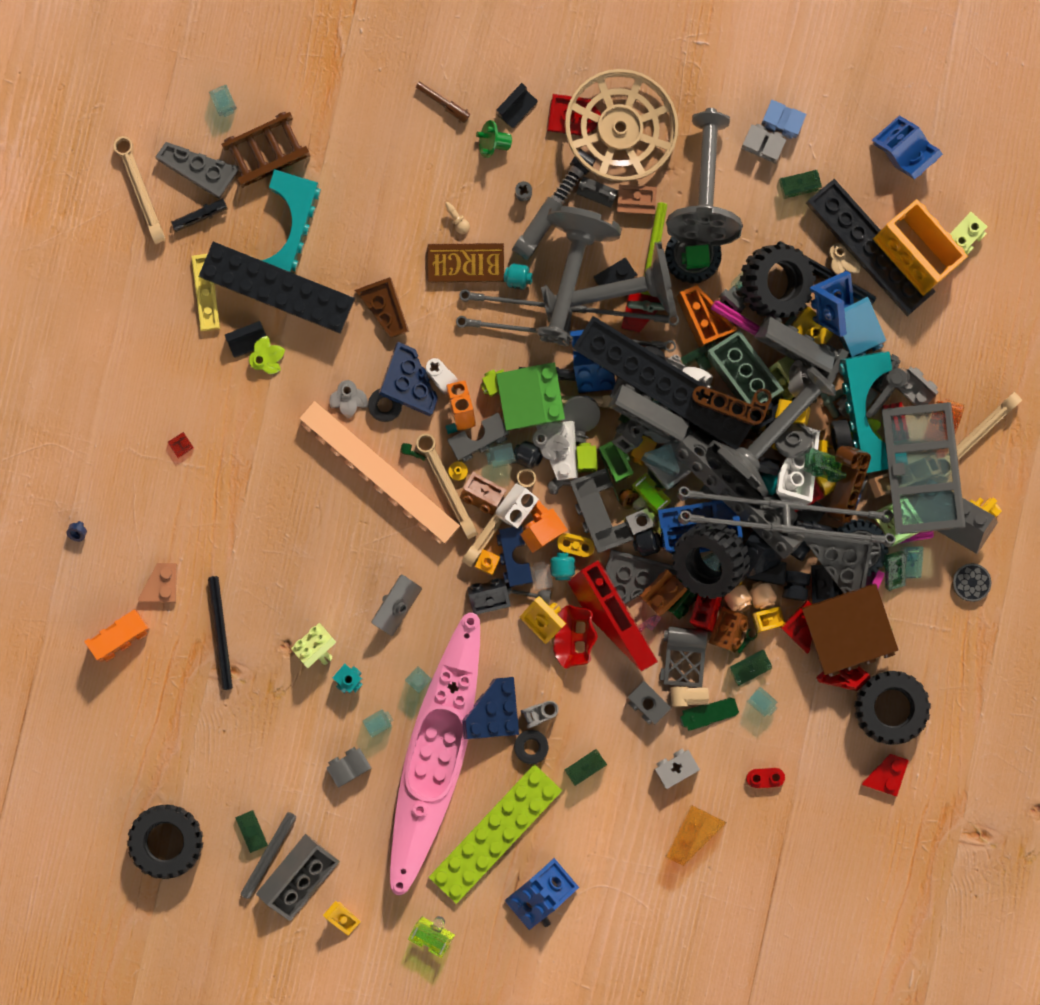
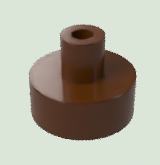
(627, 498)

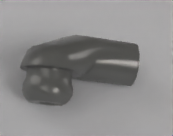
(555, 484)

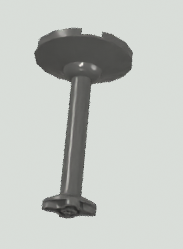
(705, 221)
(582, 229)
(655, 281)
(746, 461)

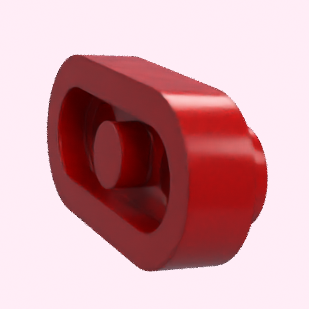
(765, 778)

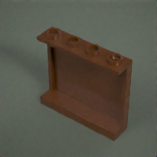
(850, 630)

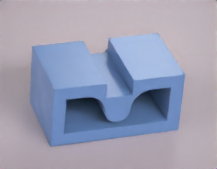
(783, 119)

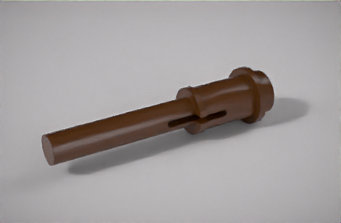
(451, 107)

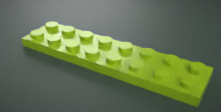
(495, 833)

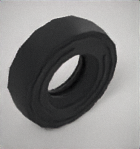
(379, 415)
(528, 735)

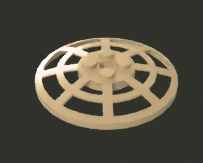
(628, 117)

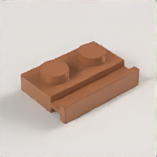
(636, 200)

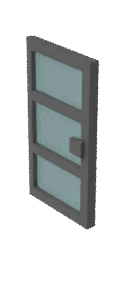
(923, 468)

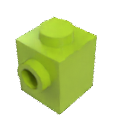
(490, 383)
(586, 458)

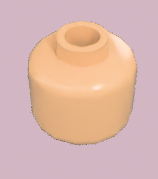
(763, 595)
(739, 599)

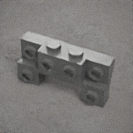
(594, 513)

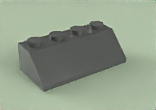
(794, 345)
(649, 414)
(977, 530)
(297, 877)

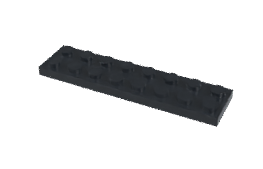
(856, 234)
(276, 287)

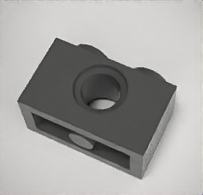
(659, 707)

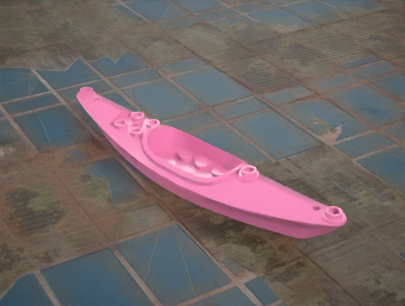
(434, 754)

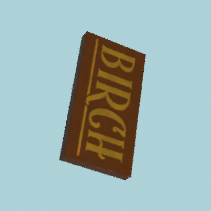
(466, 262)

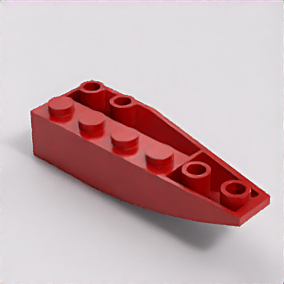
(610, 614)

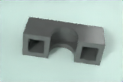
(465, 447)

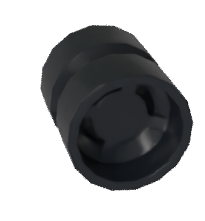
(796, 585)

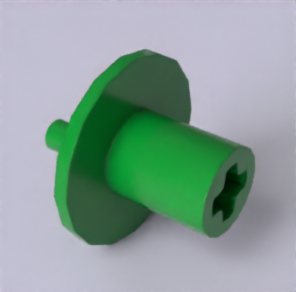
(492, 139)

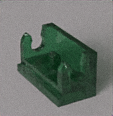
(800, 184)
(750, 667)
(585, 767)

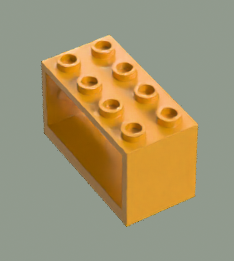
(906, 255)

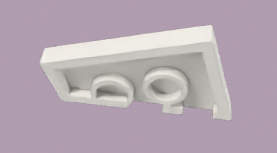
(566, 461)

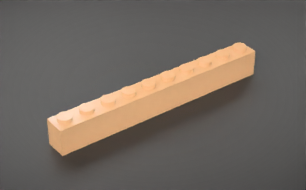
(379, 472)

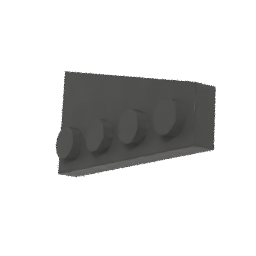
(203, 171)

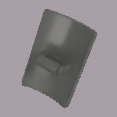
(396, 605)

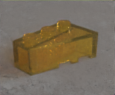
(693, 834)

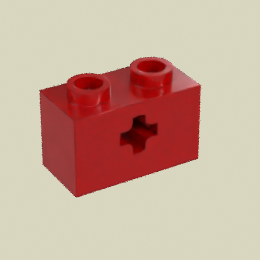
(705, 612)

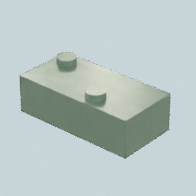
(743, 369)

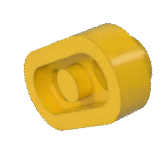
(575, 545)

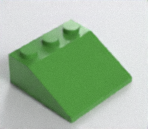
(530, 396)

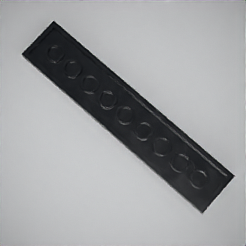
(658, 380)

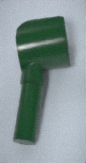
(406, 450)
(747, 639)

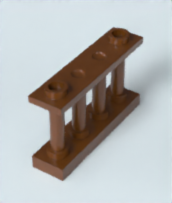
(264, 168)

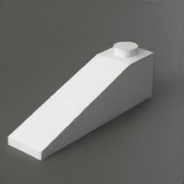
(794, 482)

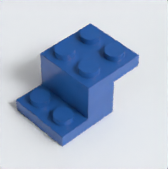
(907, 147)
(589, 375)

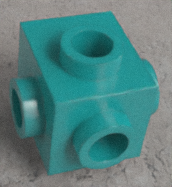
(344, 672)

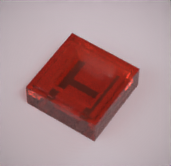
(180, 445)

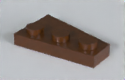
(385, 306)

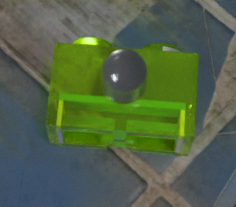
(649, 495)
(432, 935)

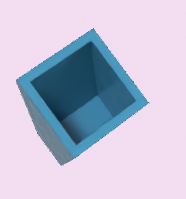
(862, 329)

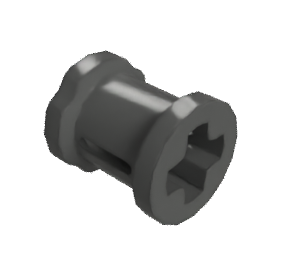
(522, 185)

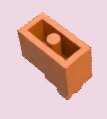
(543, 529)

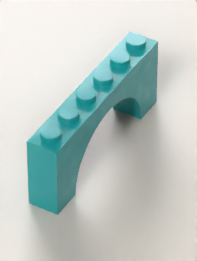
(300, 197)
(858, 377)

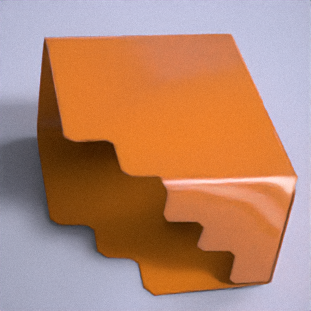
(463, 418)

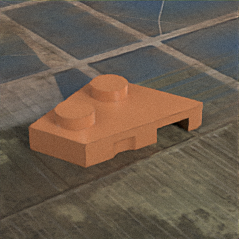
(161, 584)

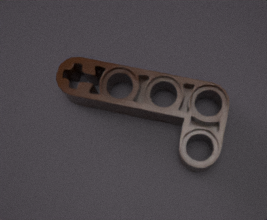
(729, 401)
(847, 490)

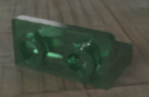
(823, 465)

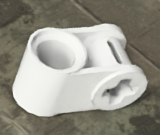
(441, 377)

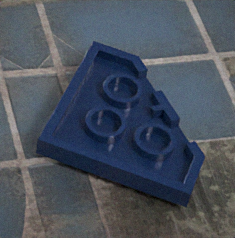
(408, 381)
(493, 712)

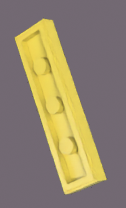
(205, 297)

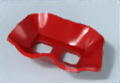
(567, 637)

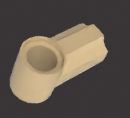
(688, 696)

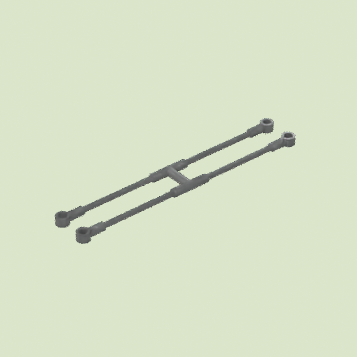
(579, 309)
(786, 527)

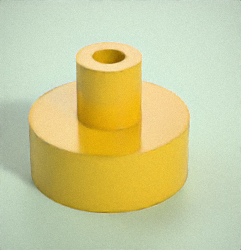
(458, 476)

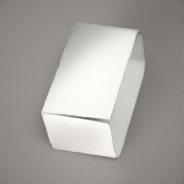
(507, 506)

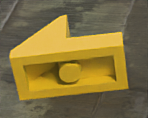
(341, 918)

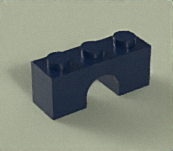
(516, 573)

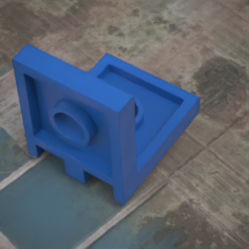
(829, 307)
(542, 894)

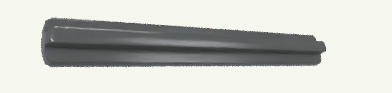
(268, 855)

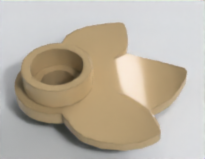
(844, 261)

